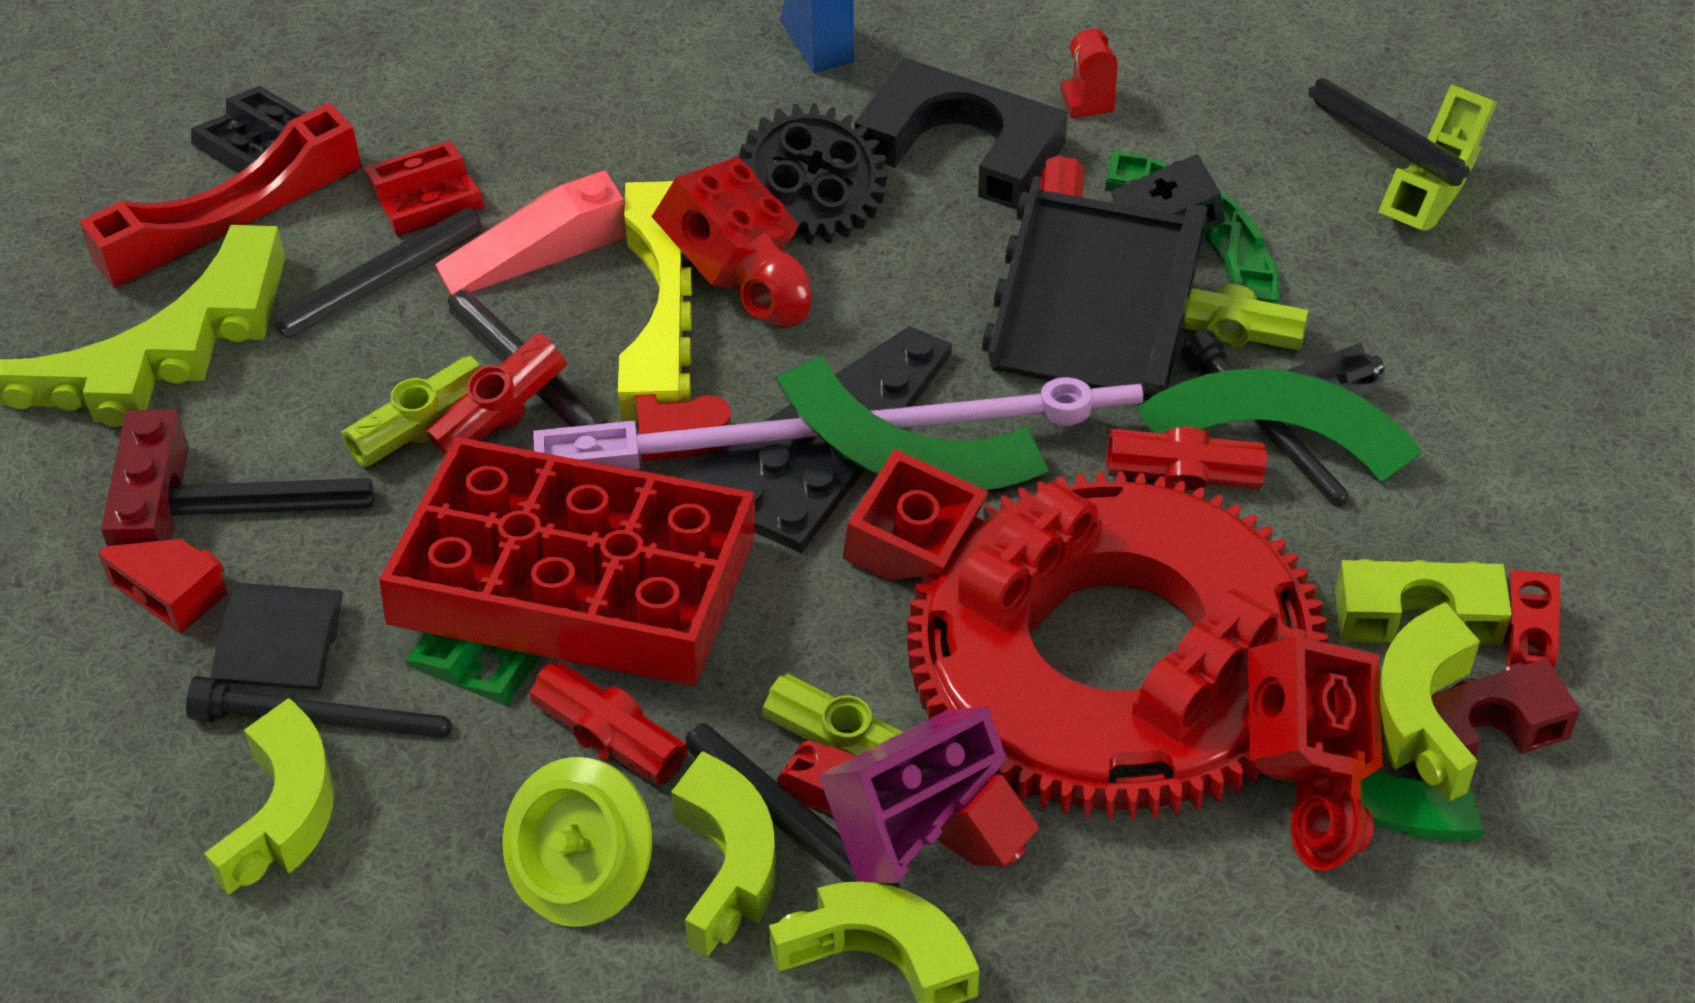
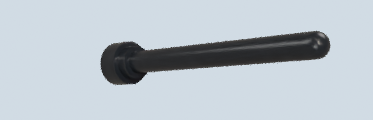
(1206, 353)
(211, 699)

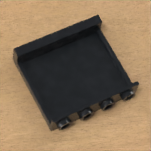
(1094, 291)

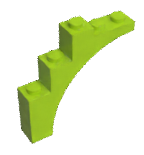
(174, 345)

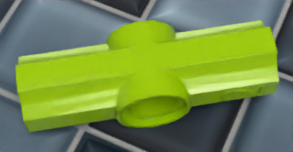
(1240, 317)
(412, 409)
(821, 716)

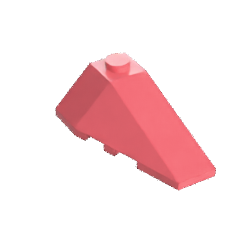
(543, 232)

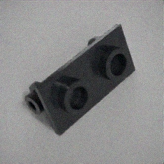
(1346, 368)

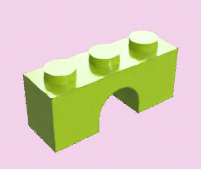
(1377, 592)

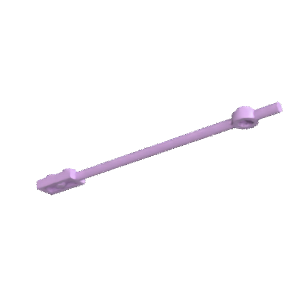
(617, 444)

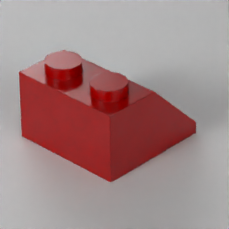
(911, 519)

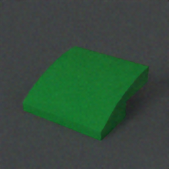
(456, 663)

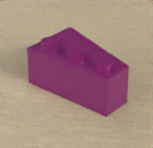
(908, 787)

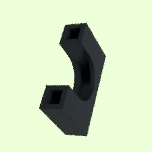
(927, 97)

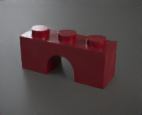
(147, 461)
(1521, 701)

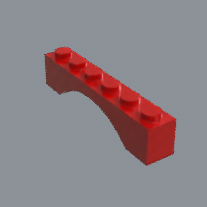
(142, 236)

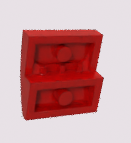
(423, 187)

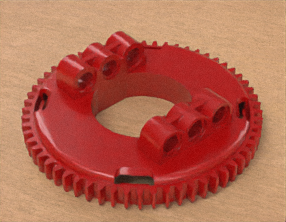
(1192, 702)

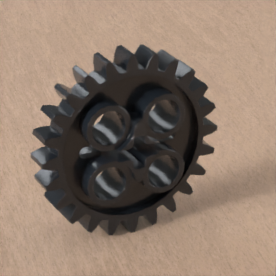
(815, 173)

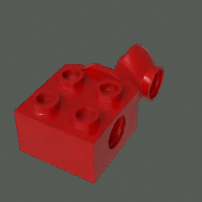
(737, 239)
(1319, 728)

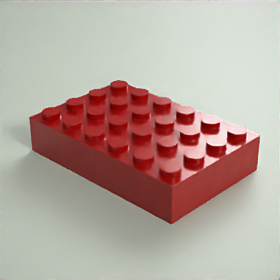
(571, 560)

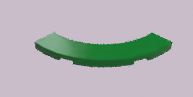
(1235, 241)
(1290, 400)
(870, 440)
(1418, 808)

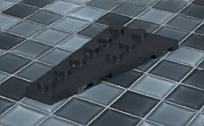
(805, 478)

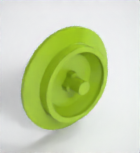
(577, 841)

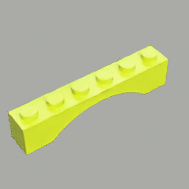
(660, 351)

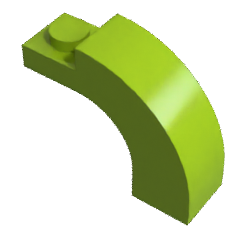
(1420, 196)
(1419, 662)
(297, 809)
(733, 815)
(884, 923)

